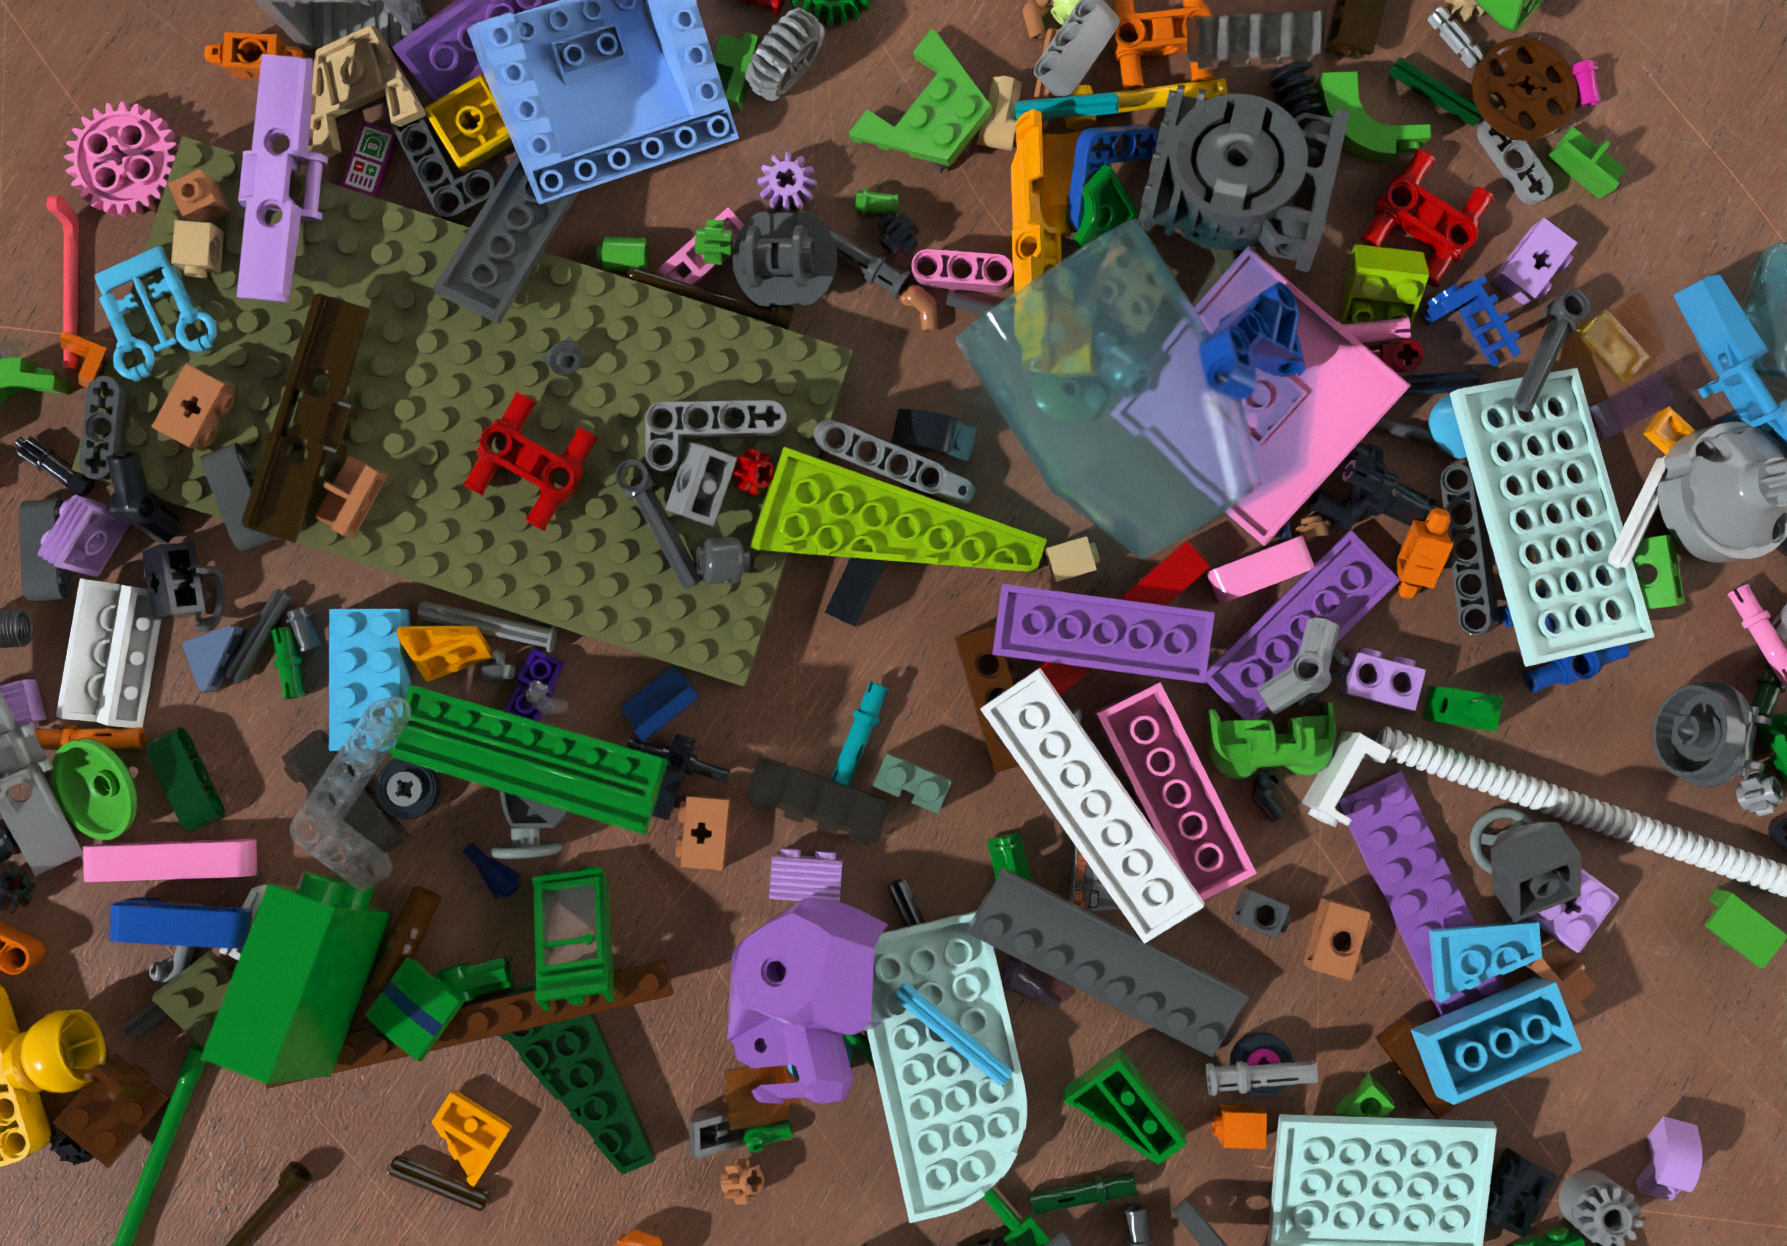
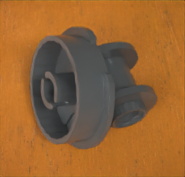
(784, 258)
(1707, 734)

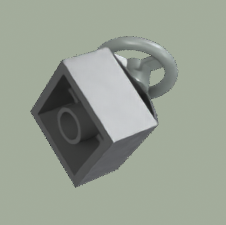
(525, 820)
(1530, 863)

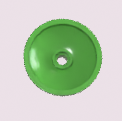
(94, 788)

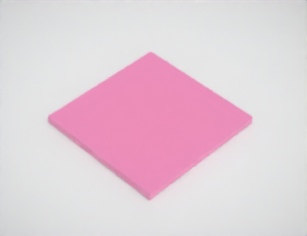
(1305, 421)

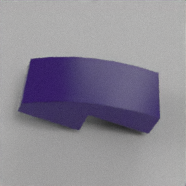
(540, 668)

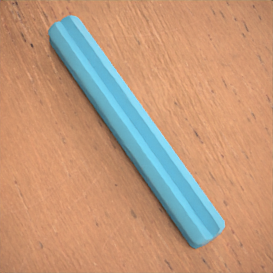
(953, 1034)

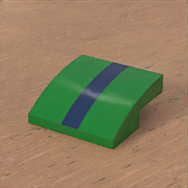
(414, 1009)

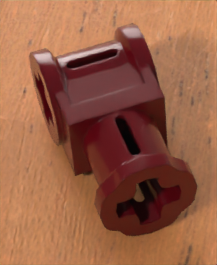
(1389, 352)

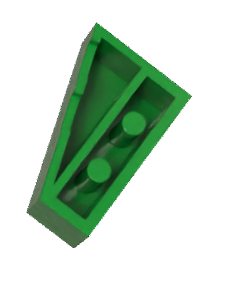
(1127, 1105)

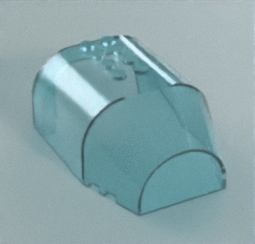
(1113, 395)

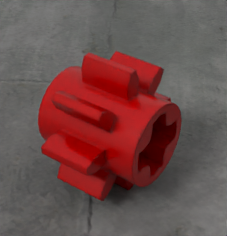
(752, 471)

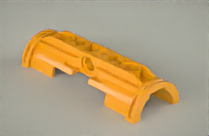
(1039, 197)

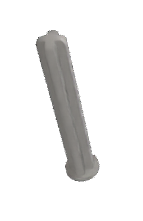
(489, 624)

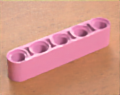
(170, 860)

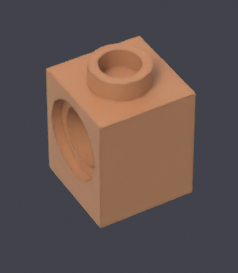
(199, 197)

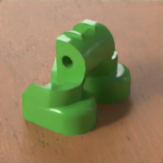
(1243, 746)

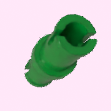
(288, 663)

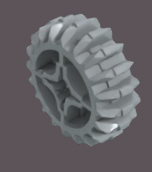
(785, 54)

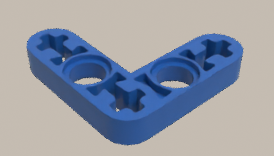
(1090, 158)

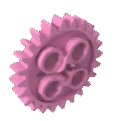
(119, 129)

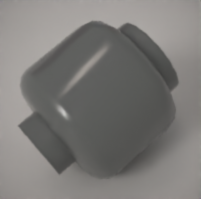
(722, 560)

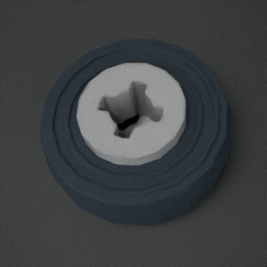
(417, 780)

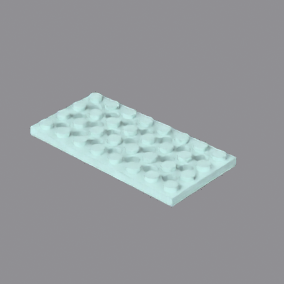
(1510, 541)

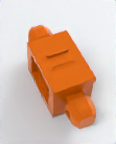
(236, 45)
(1423, 553)

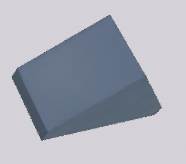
(211, 654)

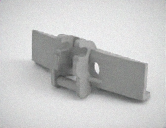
(38, 821)

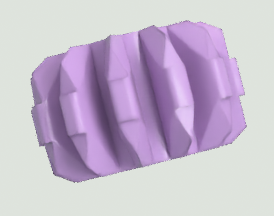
(784, 171)

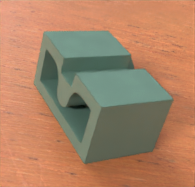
(926, 785)

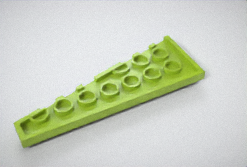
(847, 514)

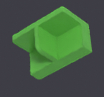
(731, 62)
(1587, 163)
(1744, 928)

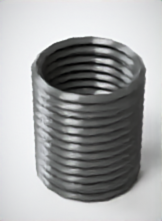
(15, 628)

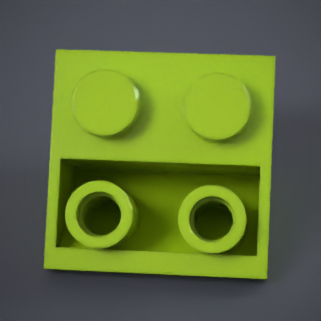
(1383, 284)

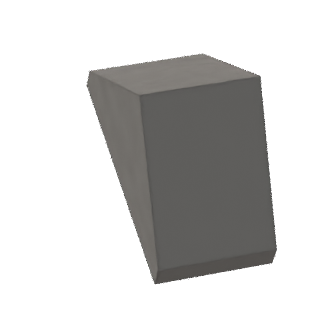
(712, 1134)

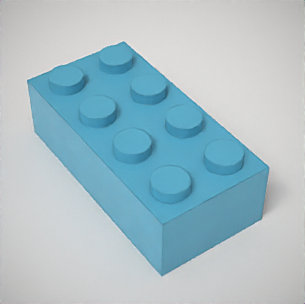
(364, 666)
(1496, 1040)

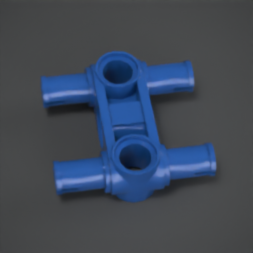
(1562, 670)

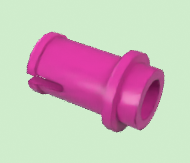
(1586, 83)

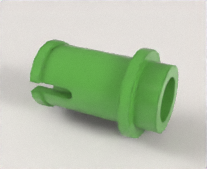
(876, 202)

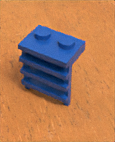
(1468, 302)

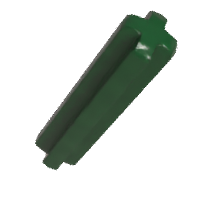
(1435, 91)

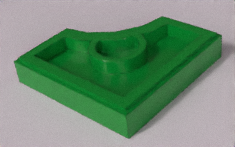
(1104, 206)

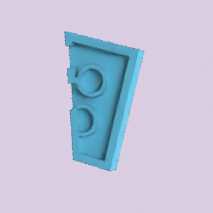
(1476, 953)

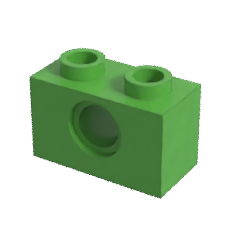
(1667, 587)

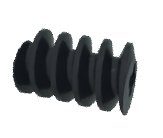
(1293, 89)

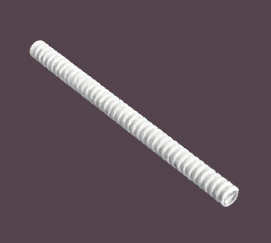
(1585, 811)

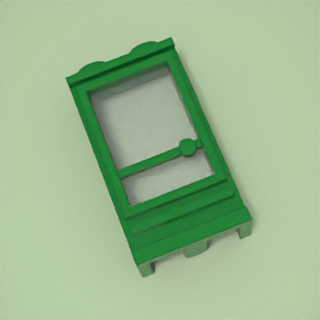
(573, 936)

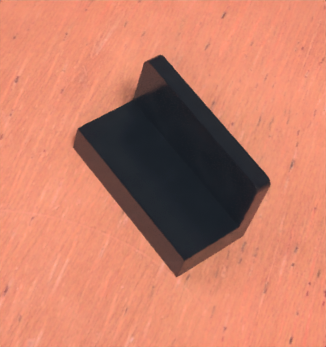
(855, 589)

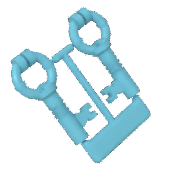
(130, 271)

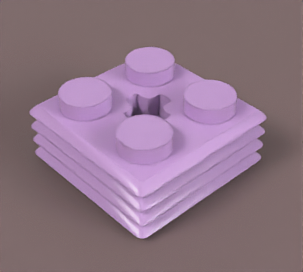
(82, 536)
(1577, 925)

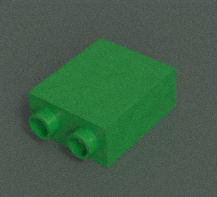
(298, 981)

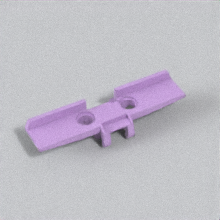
(281, 110)

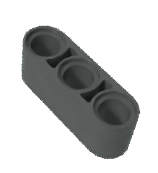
(231, 484)
(39, 578)

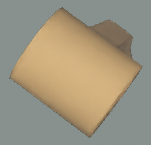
(1001, 125)

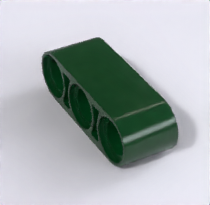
(185, 779)

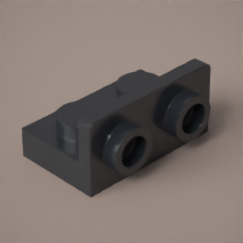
(1517, 1192)

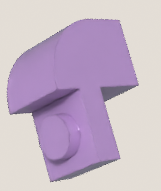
(1675, 1159)

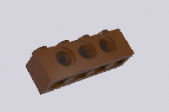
(971, 649)

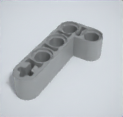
(715, 428)

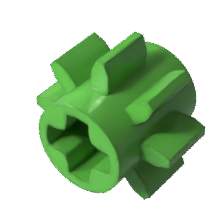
(714, 242)

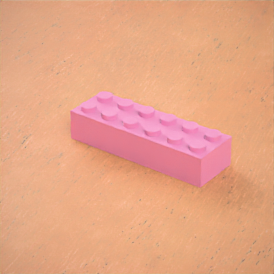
(1174, 789)

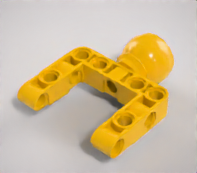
(48, 1058)

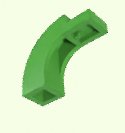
(1364, 135)
(23, 375)

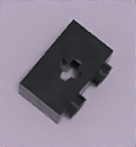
(173, 580)

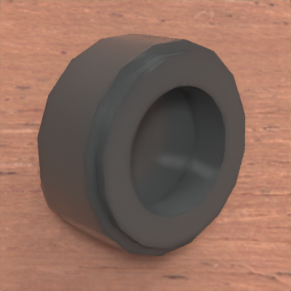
(498, 670)

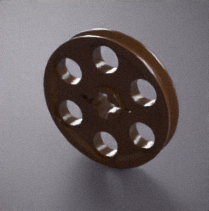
(1515, 98)

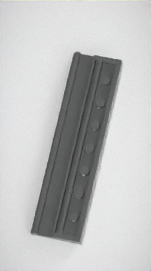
(1107, 962)

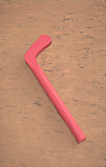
(61, 209)

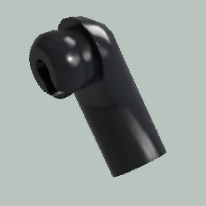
(1263, 792)

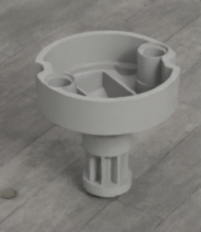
(1726, 492)

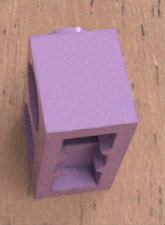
(1380, 687)

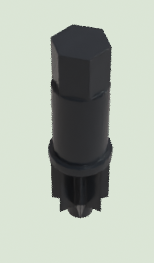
(47, 461)

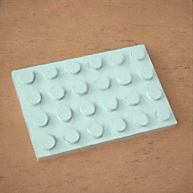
(1380, 1181)

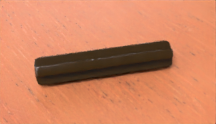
(439, 1183)

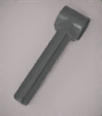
(1561, 319)
(659, 522)

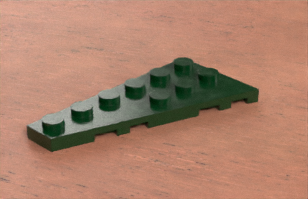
(582, 1073)

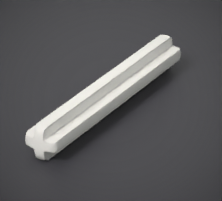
(1638, 518)

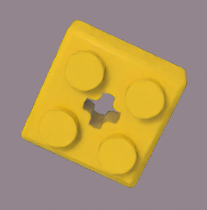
(451, 117)

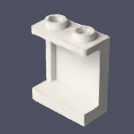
(1333, 779)

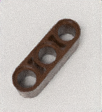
(1403, 1051)

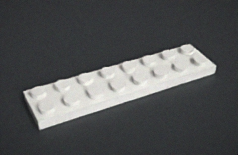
(1092, 806)

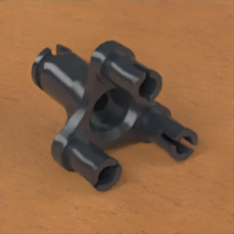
(1373, 493)

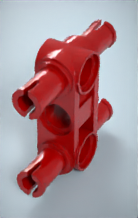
(1427, 217)
(530, 461)

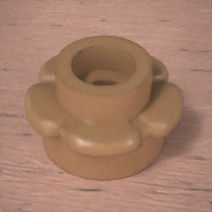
(1313, 528)

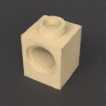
(197, 248)
(1071, 559)

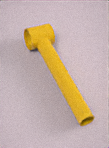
(1147, 98)

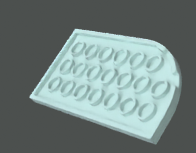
(944, 1115)

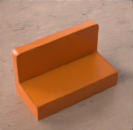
(93, 353)

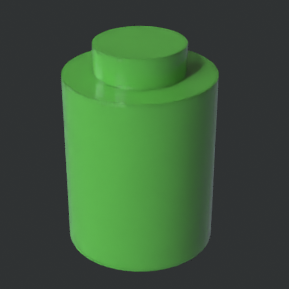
(623, 253)

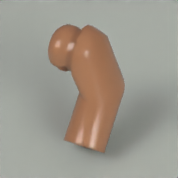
(1033, 14)
(923, 302)

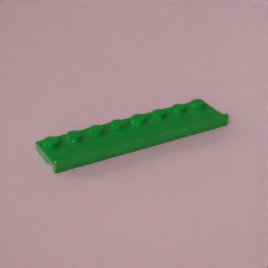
(531, 759)

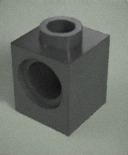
(1247, 908)

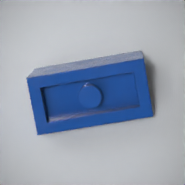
(659, 703)

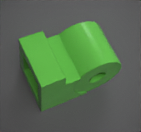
(1367, 1100)

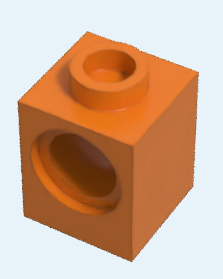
(1240, 1126)

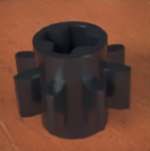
(897, 234)
(20, 888)

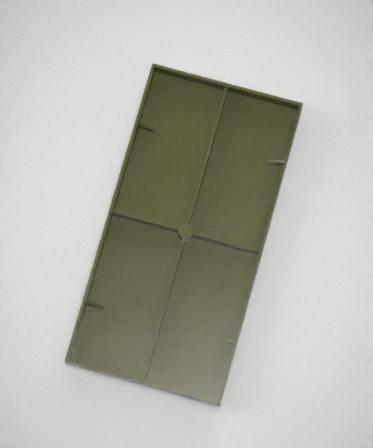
(442, 375)

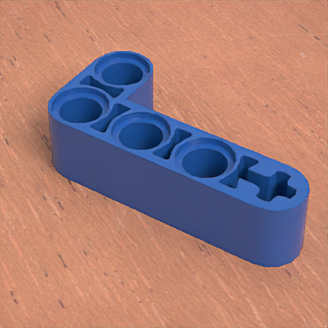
(152, 922)

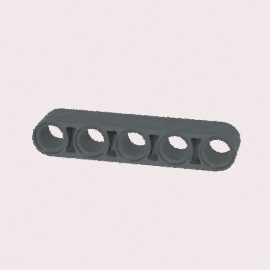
(1462, 566)

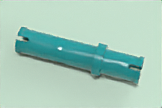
(859, 733)

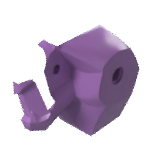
(797, 992)

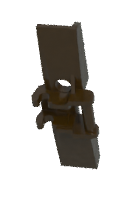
(328, 349)

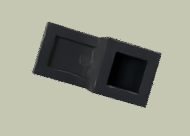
(933, 433)

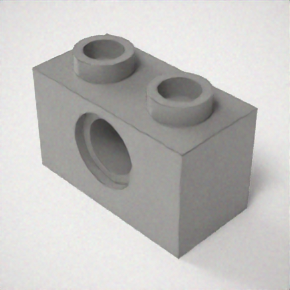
(701, 483)

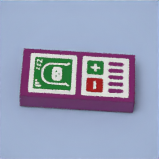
(370, 159)

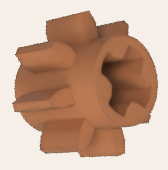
(742, 1181)

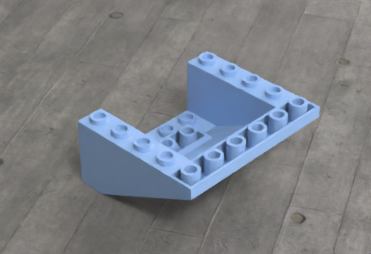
(602, 88)

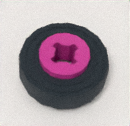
(1261, 1049)

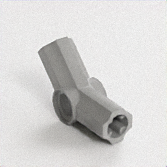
(1315, 651)

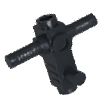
(680, 762)

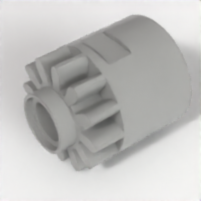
(1599, 1207)

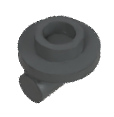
(564, 357)

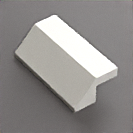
(109, 655)

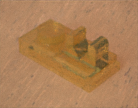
(1613, 345)

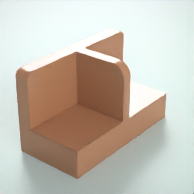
(350, 497)
(1564, 970)

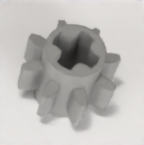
(1759, 793)

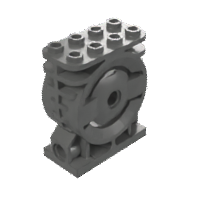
(1257, 136)

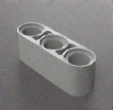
(1076, 46)

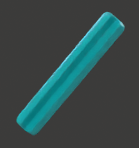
(1071, 106)

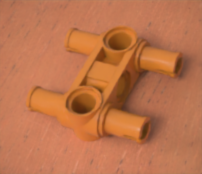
(1155, 35)

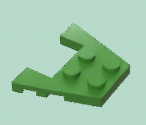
(940, 118)

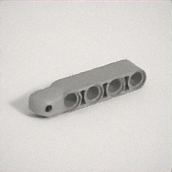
(942, 485)

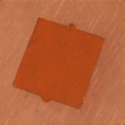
(741, 1104)

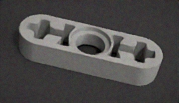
(1511, 174)

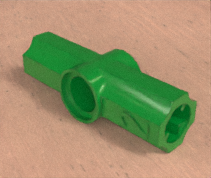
(477, 979)

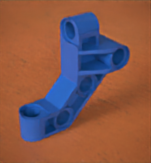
(1250, 337)

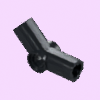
(134, 503)

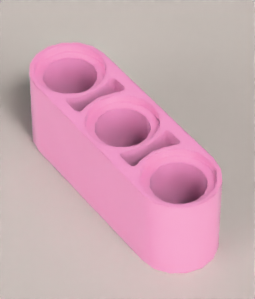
(977, 262)
(1260, 570)

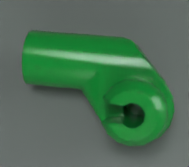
(759, 1136)

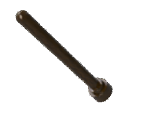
(775, 316)
(292, 1180)

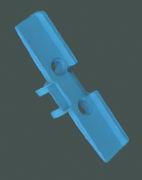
(1722, 331)

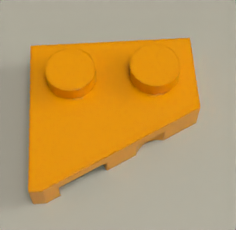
(443, 649)
(470, 1133)

